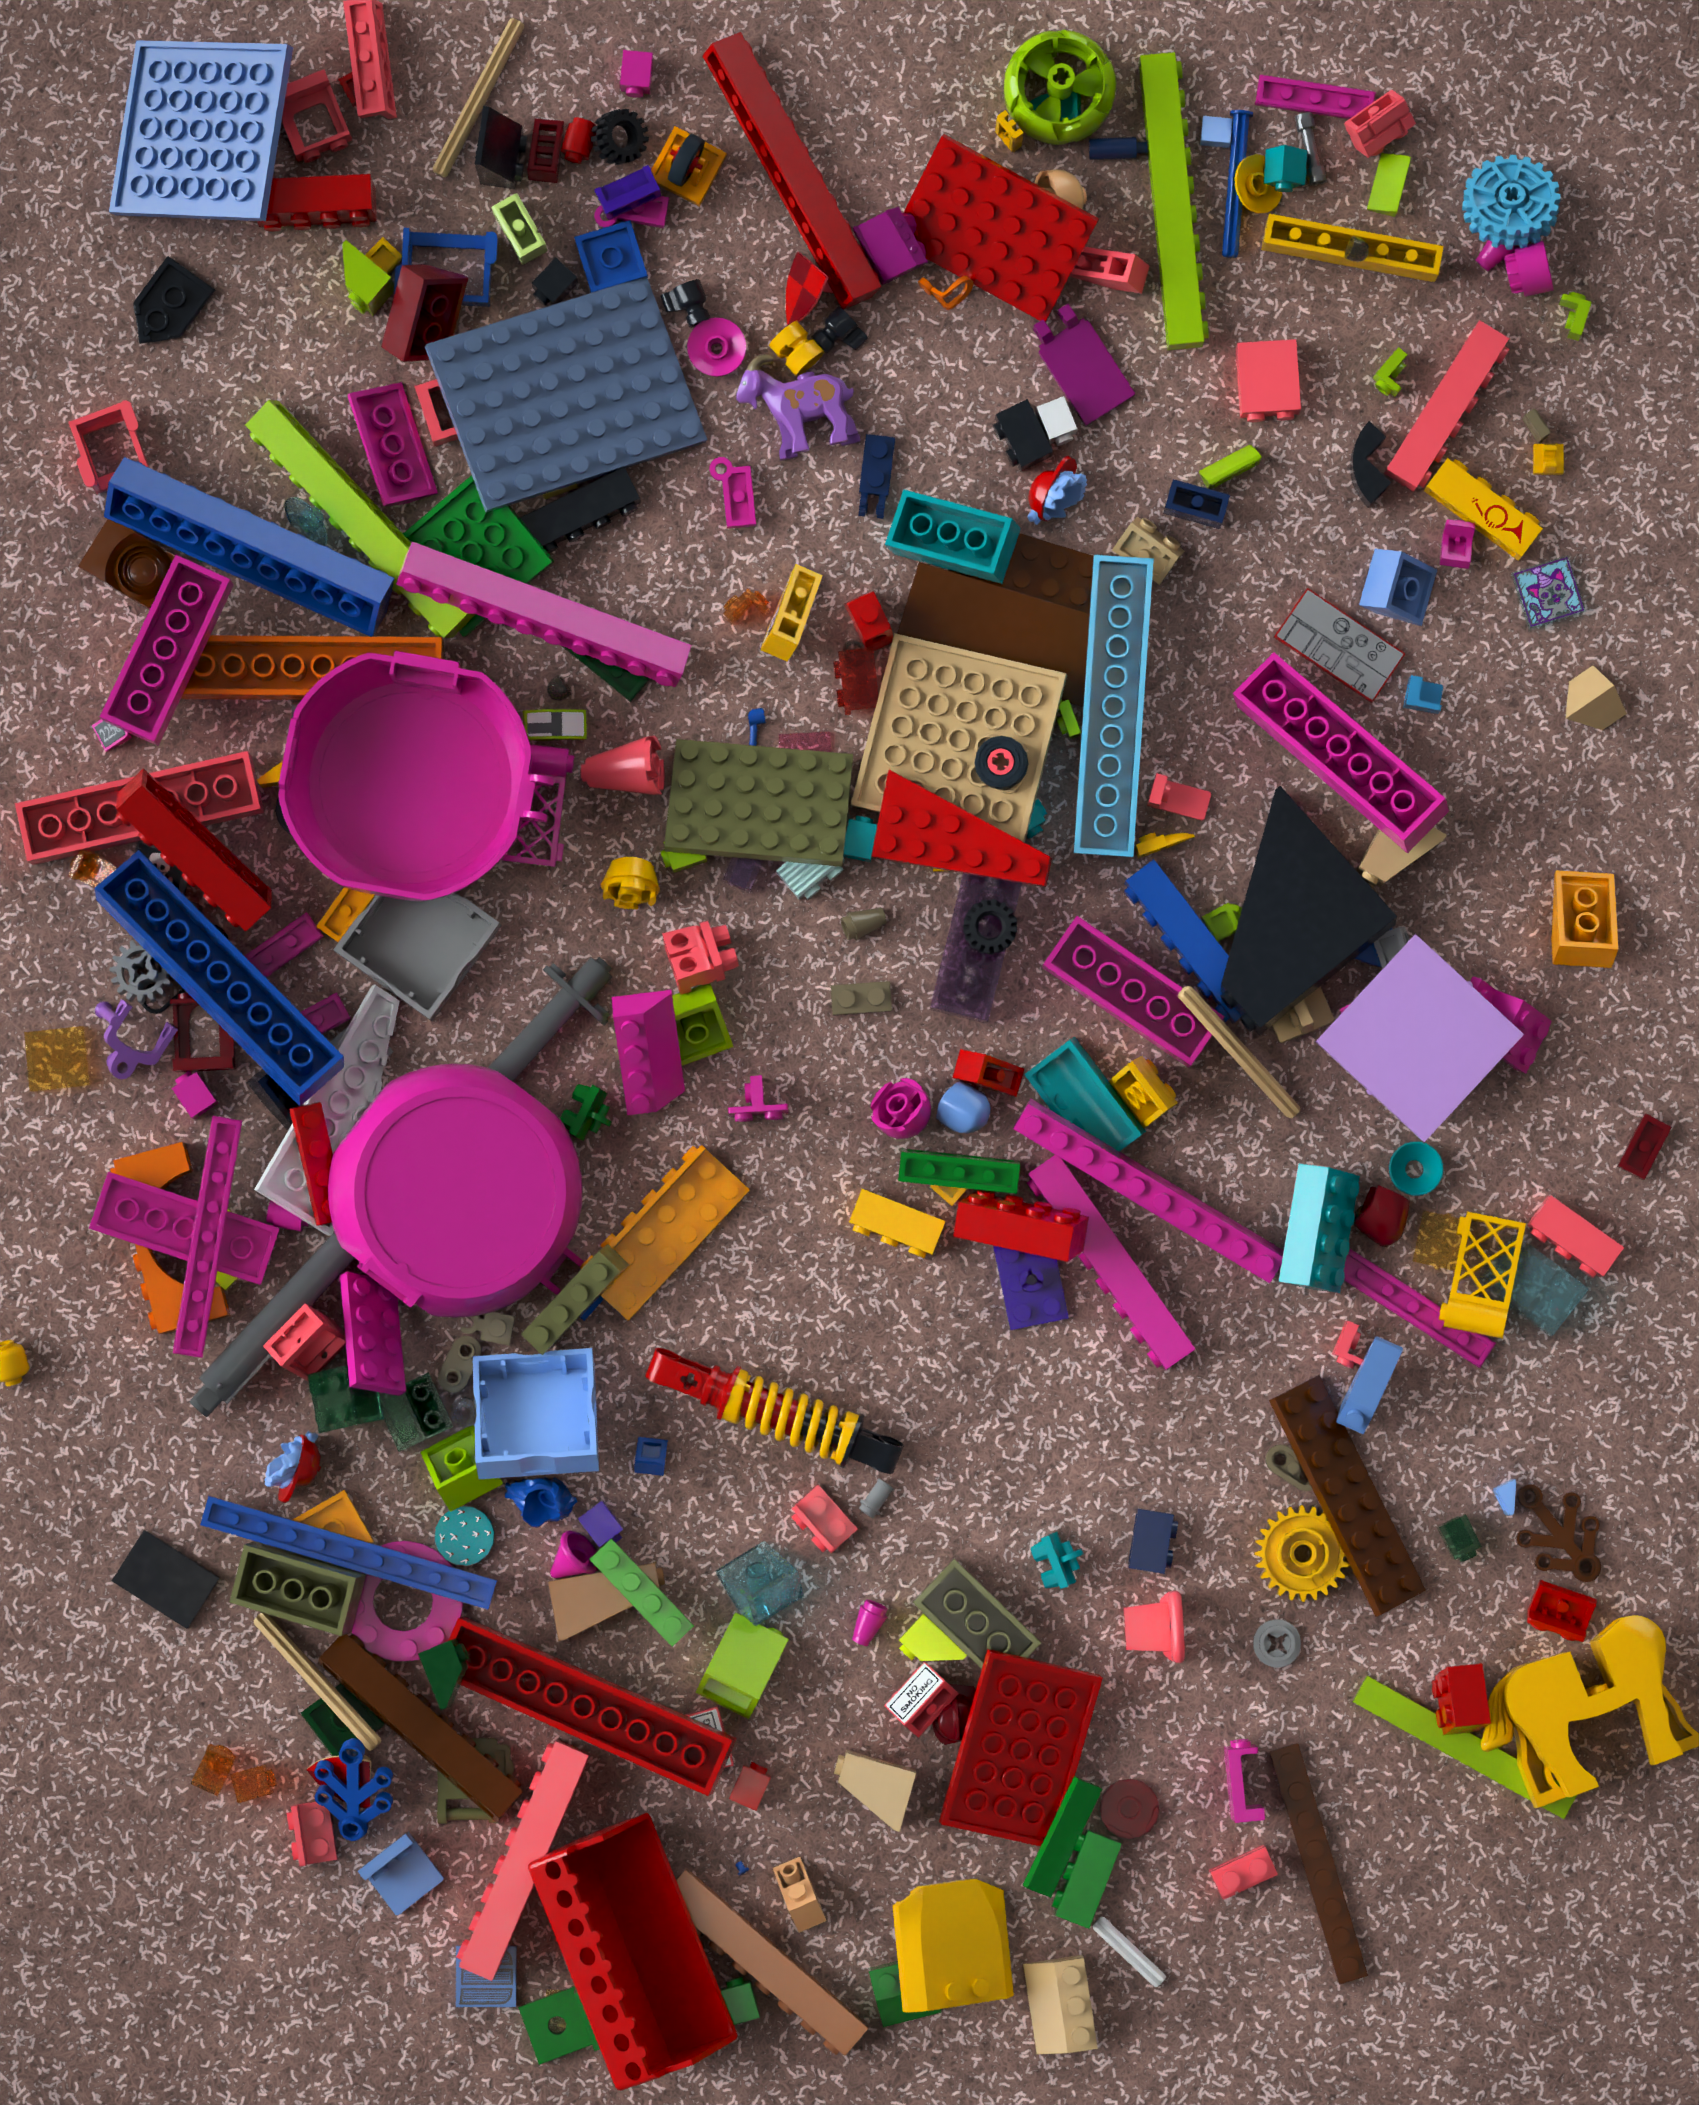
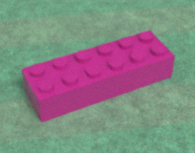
(167, 650)
(1127, 990)

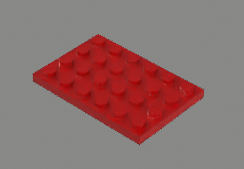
(997, 228)
(1019, 1747)

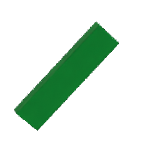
(1062, 1837)

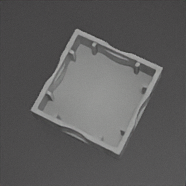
(418, 946)

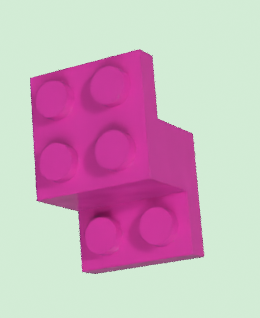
(1525, 1017)

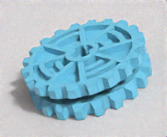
(1511, 202)

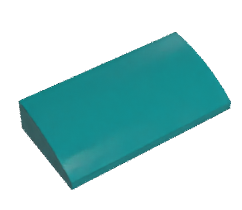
(1082, 1094)

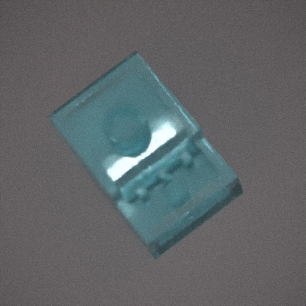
(1540, 1289)

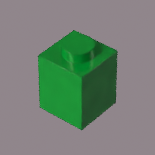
(740, 2000)

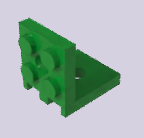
(552, 2045)

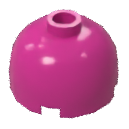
(901, 1109)

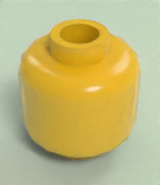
(12, 1363)

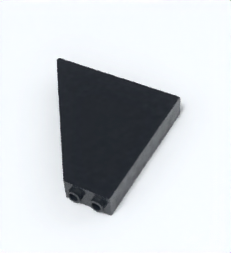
(1299, 919)

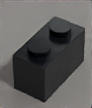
(1023, 436)

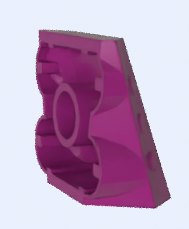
(891, 244)

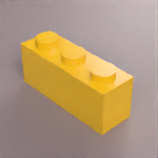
(896, 1223)

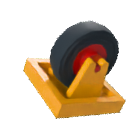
(687, 166)

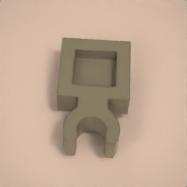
(493, 1328)

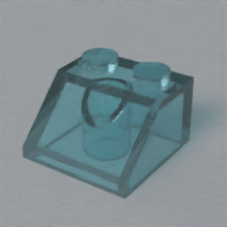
(760, 1583)

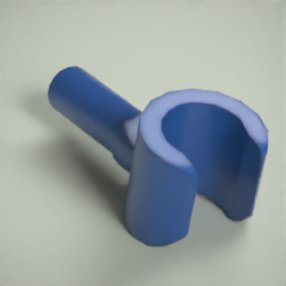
(755, 717)

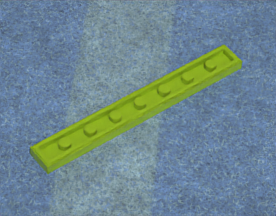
(1462, 1747)

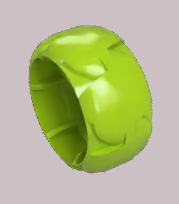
(1095, 82)

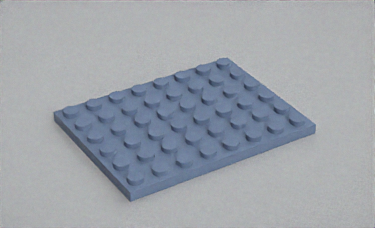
(565, 393)

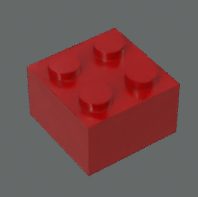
(1461, 1699)

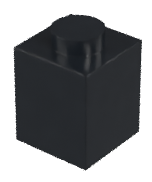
(554, 283)

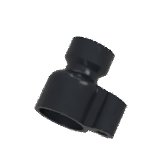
(687, 297)
(839, 327)

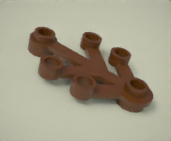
(1562, 1537)

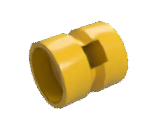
(796, 348)

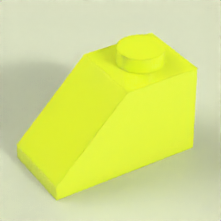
(929, 1642)

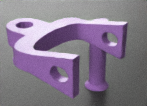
(123, 1053)

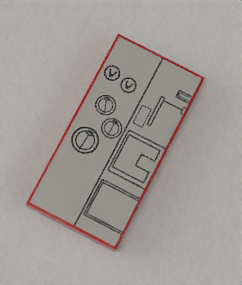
(1339, 645)

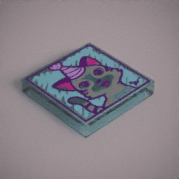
(1548, 592)

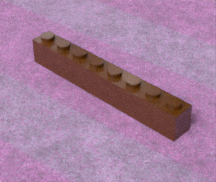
(421, 1727)

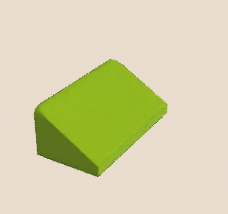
(1388, 184)
(1230, 466)

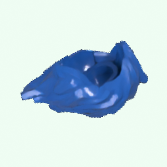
(541, 1500)

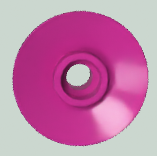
(716, 332)

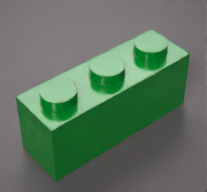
(1086, 1878)

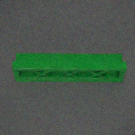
(959, 1170)

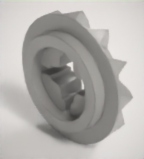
(1291, 1643)

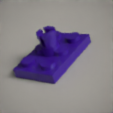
(1030, 1288)

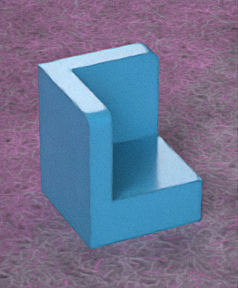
(1423, 695)

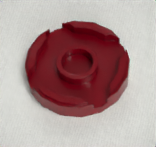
(1133, 1800)

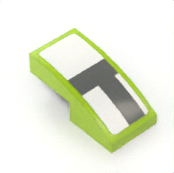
(555, 724)

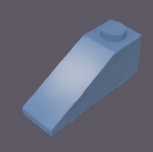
(1368, 1385)

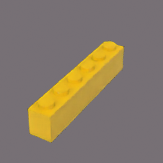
(1329, 243)

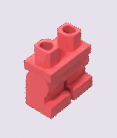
(696, 957)

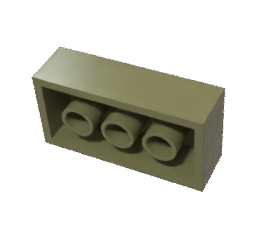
(297, 1588)
(973, 1616)

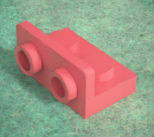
(824, 1519)
(313, 1833)

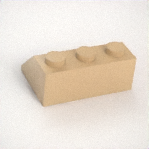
(1060, 2005)

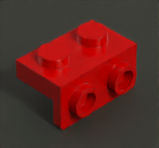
(1560, 1611)

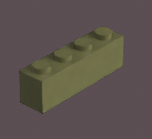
(575, 1299)

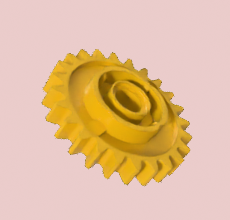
(1279, 1558)

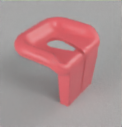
(1149, 1627)

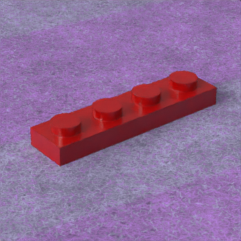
(315, 1156)

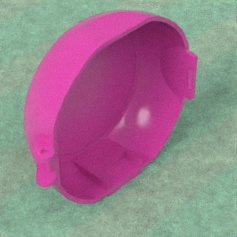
(406, 776)
(457, 1191)

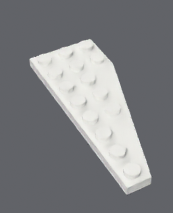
(342, 1101)

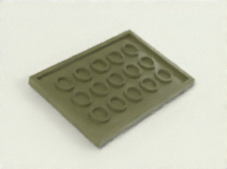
(759, 802)

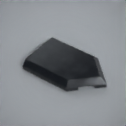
(169, 302)

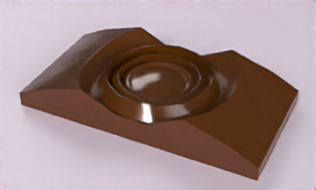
(127, 562)

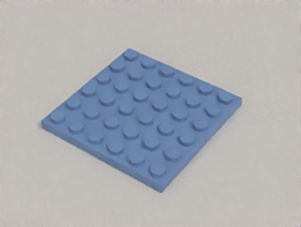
(201, 130)

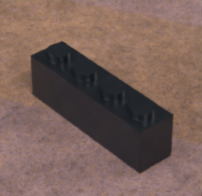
(583, 509)

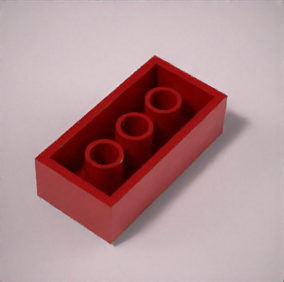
(321, 201)
(1021, 1225)

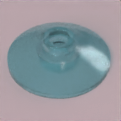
(306, 520)

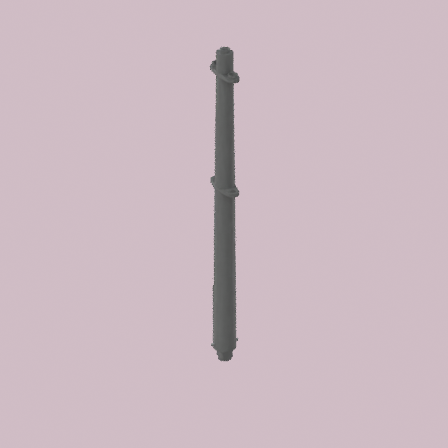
(246, 1352)

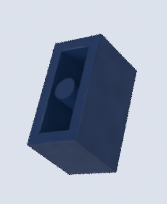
(1196, 504)
(1151, 1541)

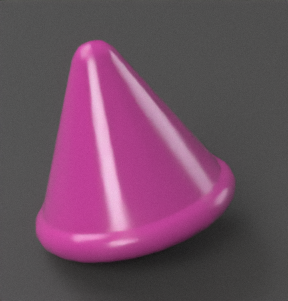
(573, 1556)

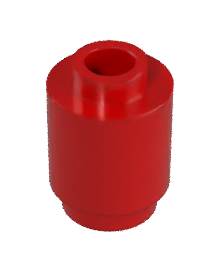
(577, 140)

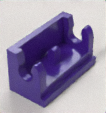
(628, 192)

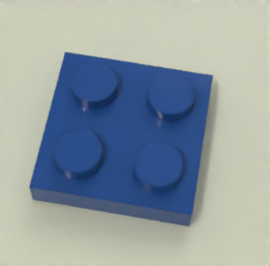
(610, 256)

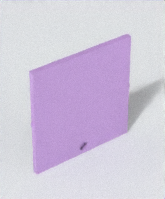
(1419, 1038)

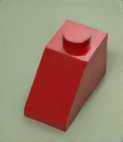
(988, 1072)

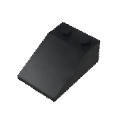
(499, 150)

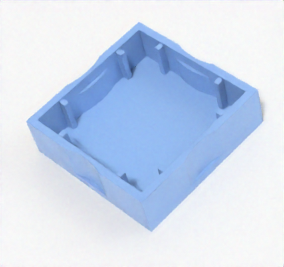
(535, 1414)

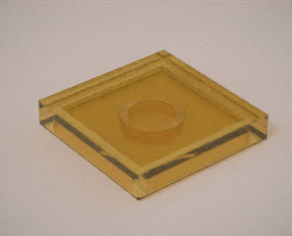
(57, 1059)

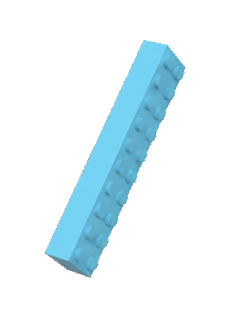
(1113, 705)

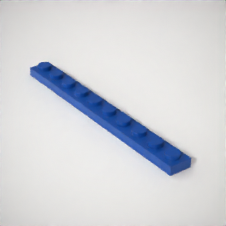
(348, 1552)

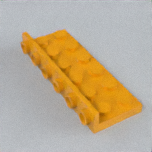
(670, 1227)

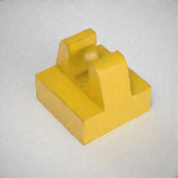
(1548, 459)

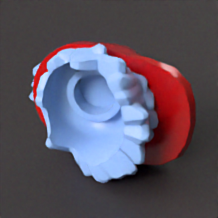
(1055, 491)
(294, 1467)

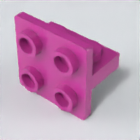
(755, 1095)

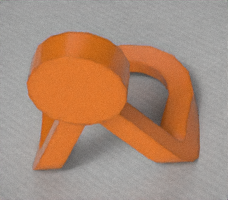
(930, 290)

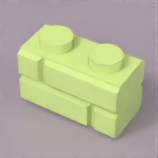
(519, 228)

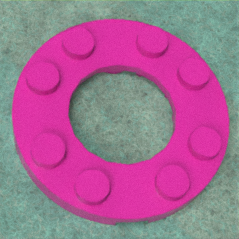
(399, 1644)

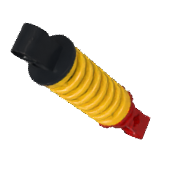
(741, 1399)

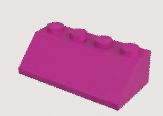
(648, 1050)

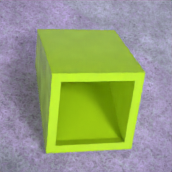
(742, 1665)

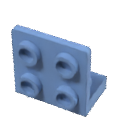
(402, 1873)

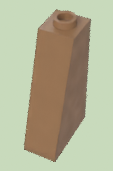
(590, 1599)

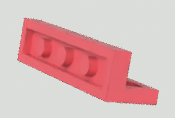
(369, 58)

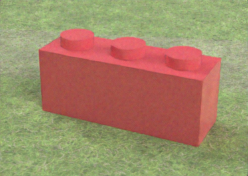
(1574, 1237)

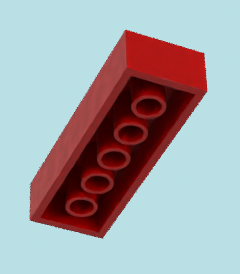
(193, 850)

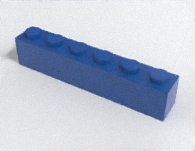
(1181, 931)

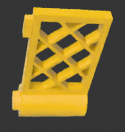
(1473, 1312)

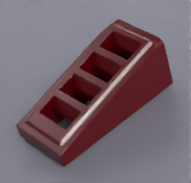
(540, 168)

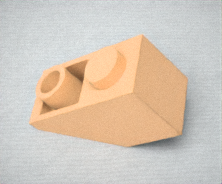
(799, 1894)

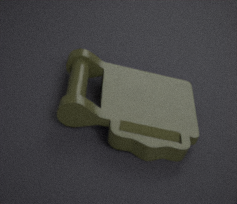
(447, 1790)

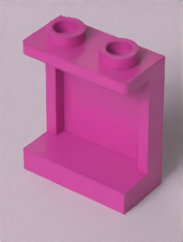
(1238, 1810)

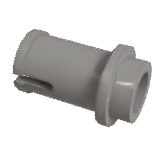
(876, 1498)

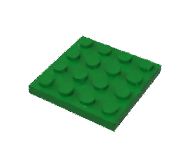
(488, 539)

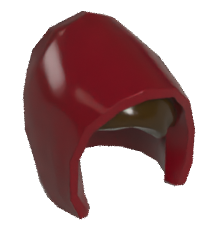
(1382, 1216)

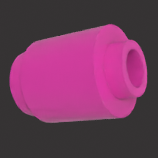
(284, 1219)

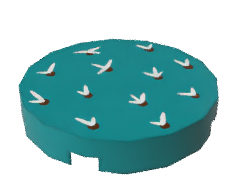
(464, 1536)

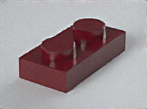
(1644, 1146)

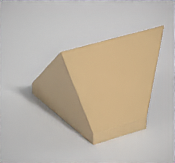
(1593, 700)

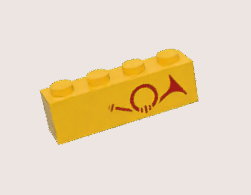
(1477, 503)

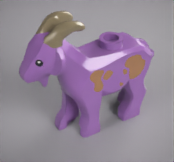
(798, 403)

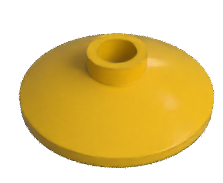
(1251, 187)

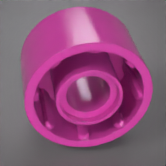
(1529, 270)

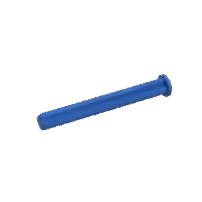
(1233, 203)

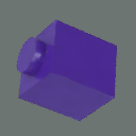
(601, 1524)

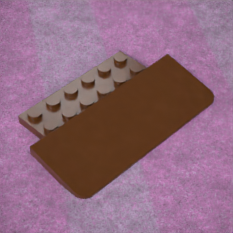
(1030, 618)

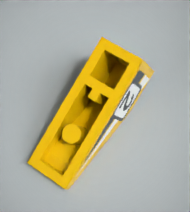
(791, 613)

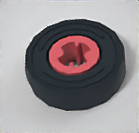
(1012, 752)

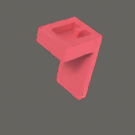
(1178, 798)
(1348, 1339)

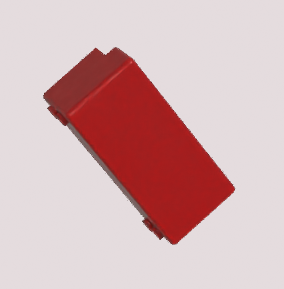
(633, 1952)

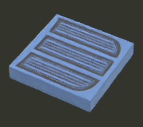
(480, 1992)

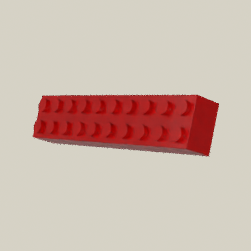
(593, 1708)

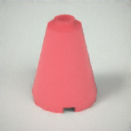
(627, 768)

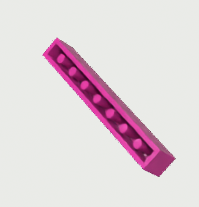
(1114, 1267)

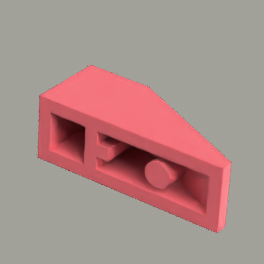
(1112, 269)

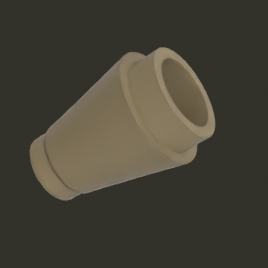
(860, 923)

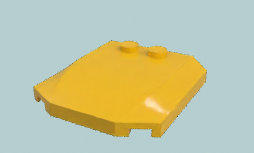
(952, 1945)

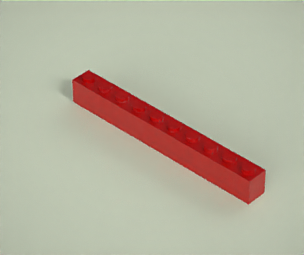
(792, 170)

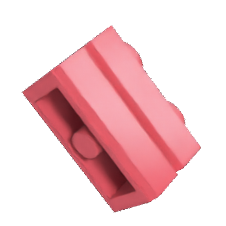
(1380, 124)
(1243, 1872)

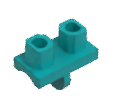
(1061, 1558)

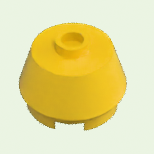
(630, 883)

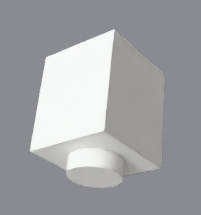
(1056, 421)

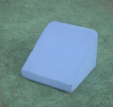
(1216, 131)
(1505, 1495)

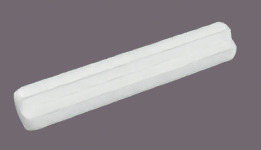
(1129, 1951)

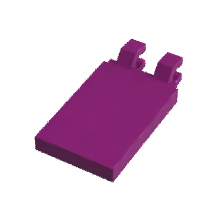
(1082, 367)

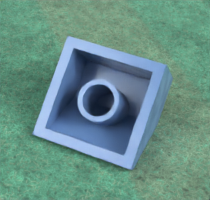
(1398, 586)

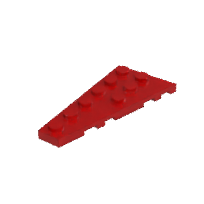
(936, 834)

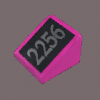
(110, 735)

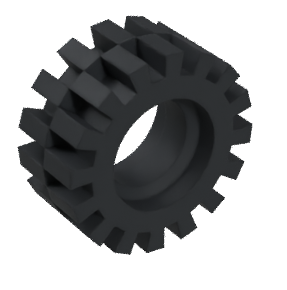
(634, 134)
(996, 909)

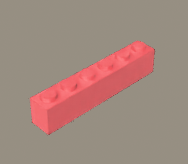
(1447, 405)

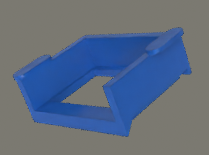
(459, 241)

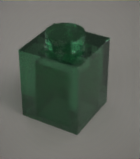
(1459, 1538)

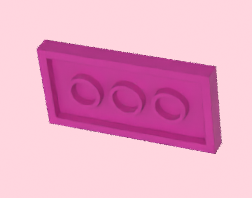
(372, 1335)

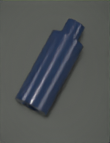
(1115, 148)

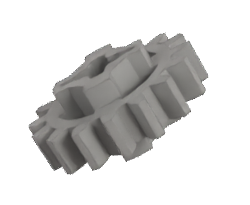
(136, 981)

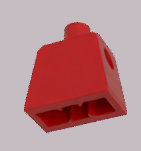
(870, 621)

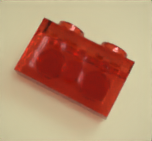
(857, 679)

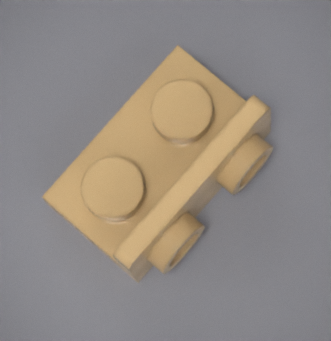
(1145, 541)

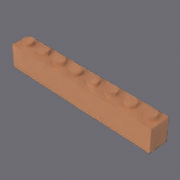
(770, 1967)

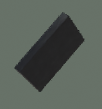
(165, 1579)

